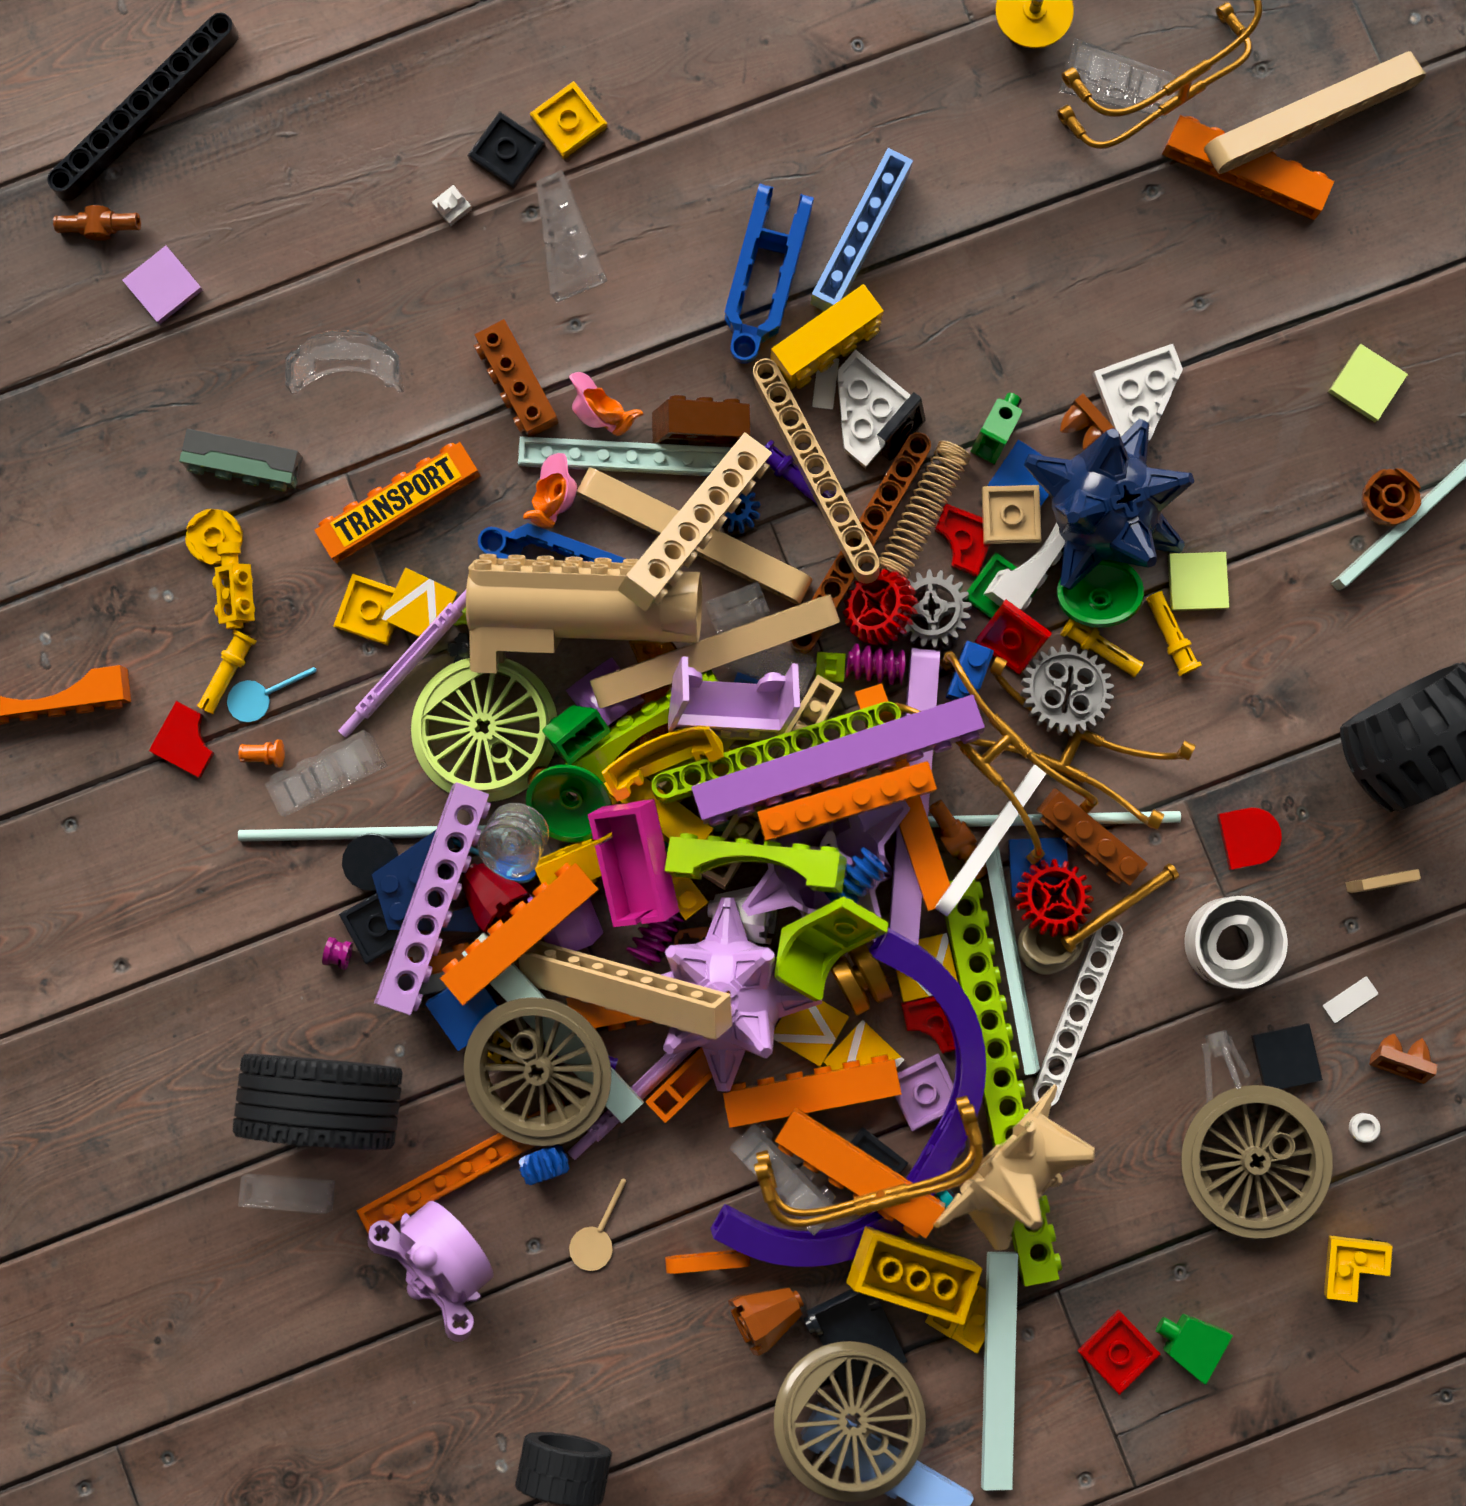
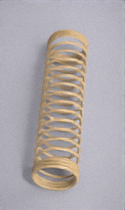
(955, 456)

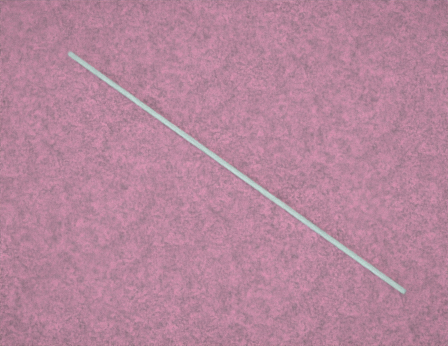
(423, 831)

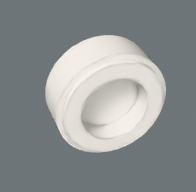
(1364, 1127)

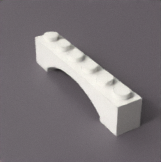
(1020, 583)

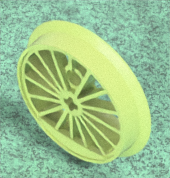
(450, 680)

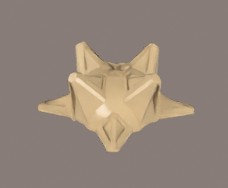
(1018, 1174)

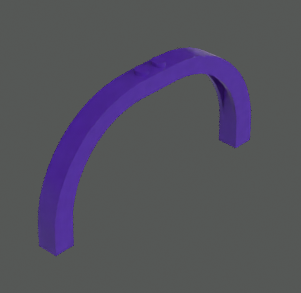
(944, 1146)

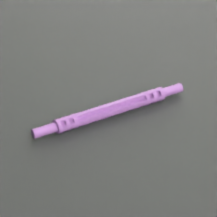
(405, 664)
(642, 1088)

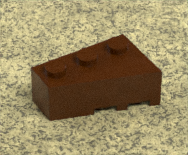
(700, 420)

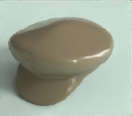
(1046, 953)

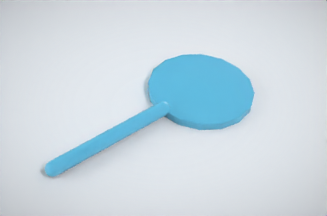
(250, 700)

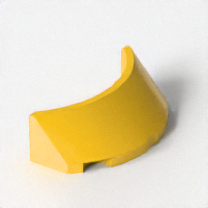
(659, 755)

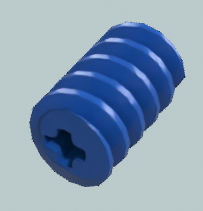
(860, 877)

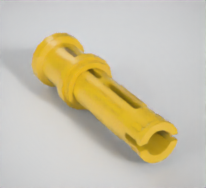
(1090, 639)
(1177, 645)
(232, 659)

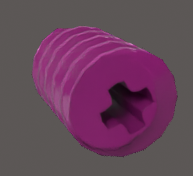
(875, 664)
(652, 939)

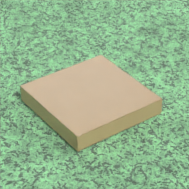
(1011, 514)
(1383, 881)

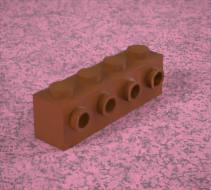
(516, 379)
(1092, 837)

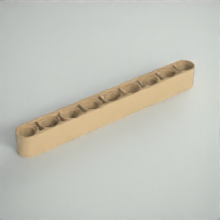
(1314, 112)
(819, 482)
(721, 550)
(716, 650)

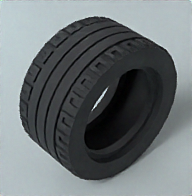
(317, 1102)

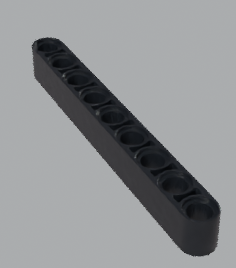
(139, 120)

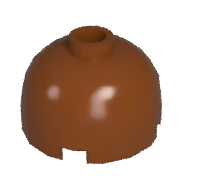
(1391, 497)

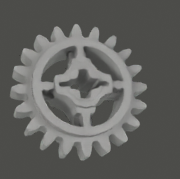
(958, 607)

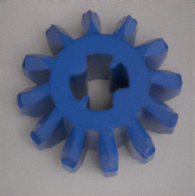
(746, 515)
(544, 1165)

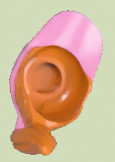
(598, 409)
(553, 493)

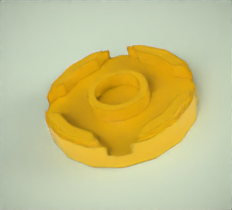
(207, 530)

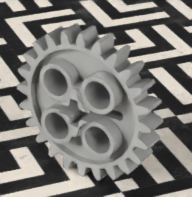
(1092, 695)

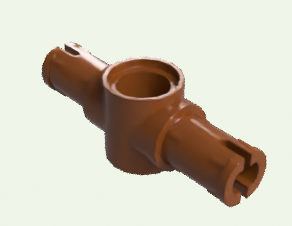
(97, 222)
(955, 834)

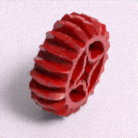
(896, 601)
(1062, 905)

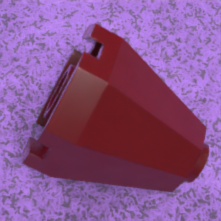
(491, 895)

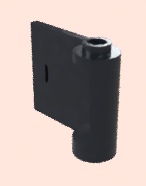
(855, 1319)

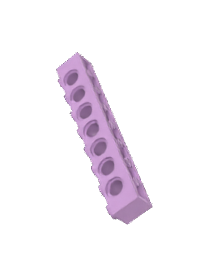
(460, 798)

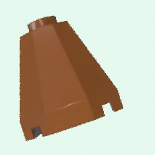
(765, 1316)

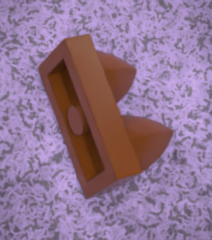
(1083, 414)
(1412, 1065)

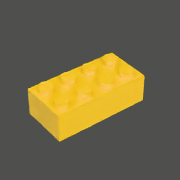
(828, 337)
(914, 1275)

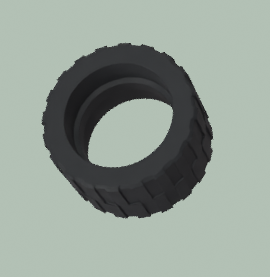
(563, 1469)

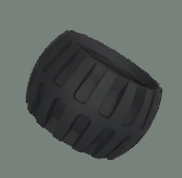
(1411, 741)

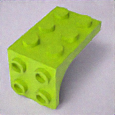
(818, 940)

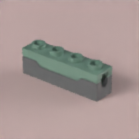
(240, 459)

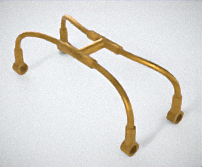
(1182, 83)
(1008, 738)
(1063, 765)
(881, 1198)

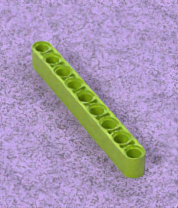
(760, 749)

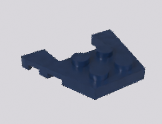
(397, 883)

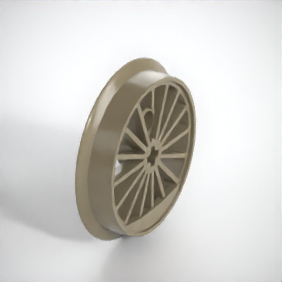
(549, 1127)
(1204, 1191)
(801, 1385)

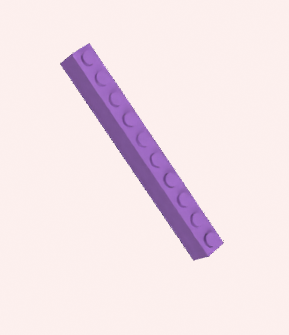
(838, 759)

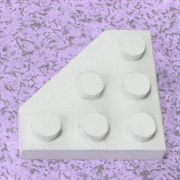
(1139, 387)
(866, 405)

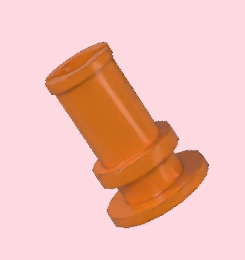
(264, 753)

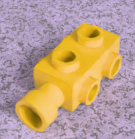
(237, 590)

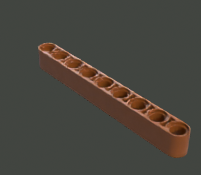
(879, 506)

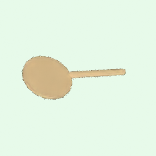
(592, 1246)

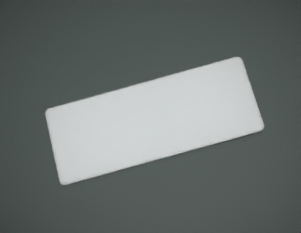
(825, 387)
(1350, 999)

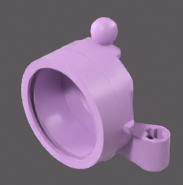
(439, 1261)

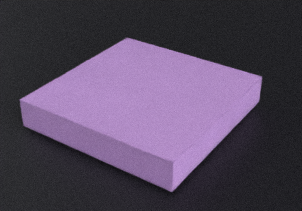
(162, 285)
(924, 1091)

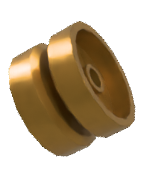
(863, 976)

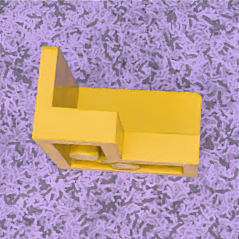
(1350, 1257)

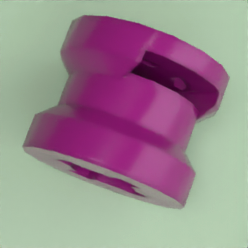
(337, 953)

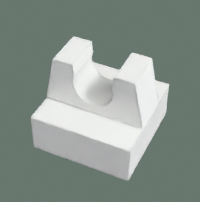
(452, 205)

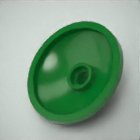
(1109, 583)
(562, 811)

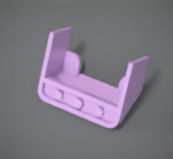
(731, 708)

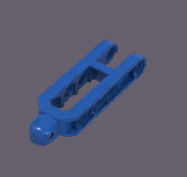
(747, 338)
(505, 543)

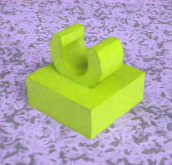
(831, 666)

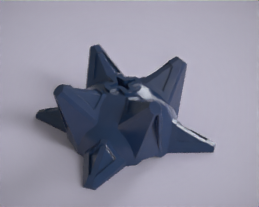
(1087, 509)

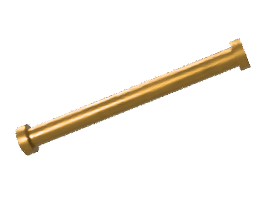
(1169, 873)

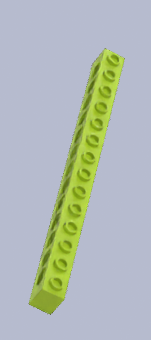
(1046, 1267)

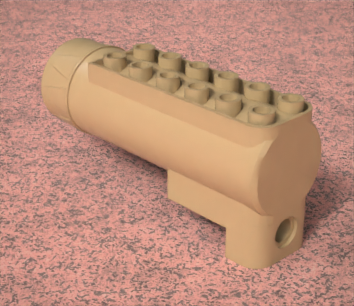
(538, 602)

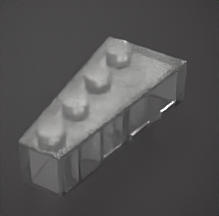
(325, 773)
(793, 1182)

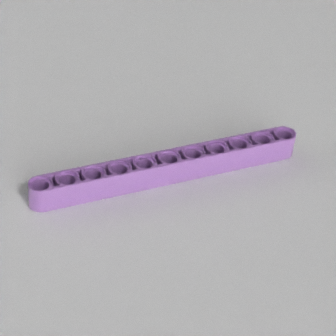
(905, 893)

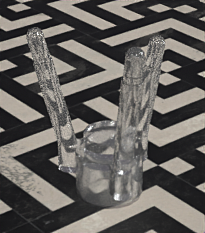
(1221, 1044)

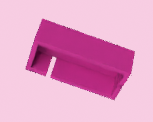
(633, 863)

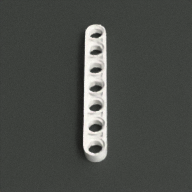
(989, 842)
(1088, 1002)

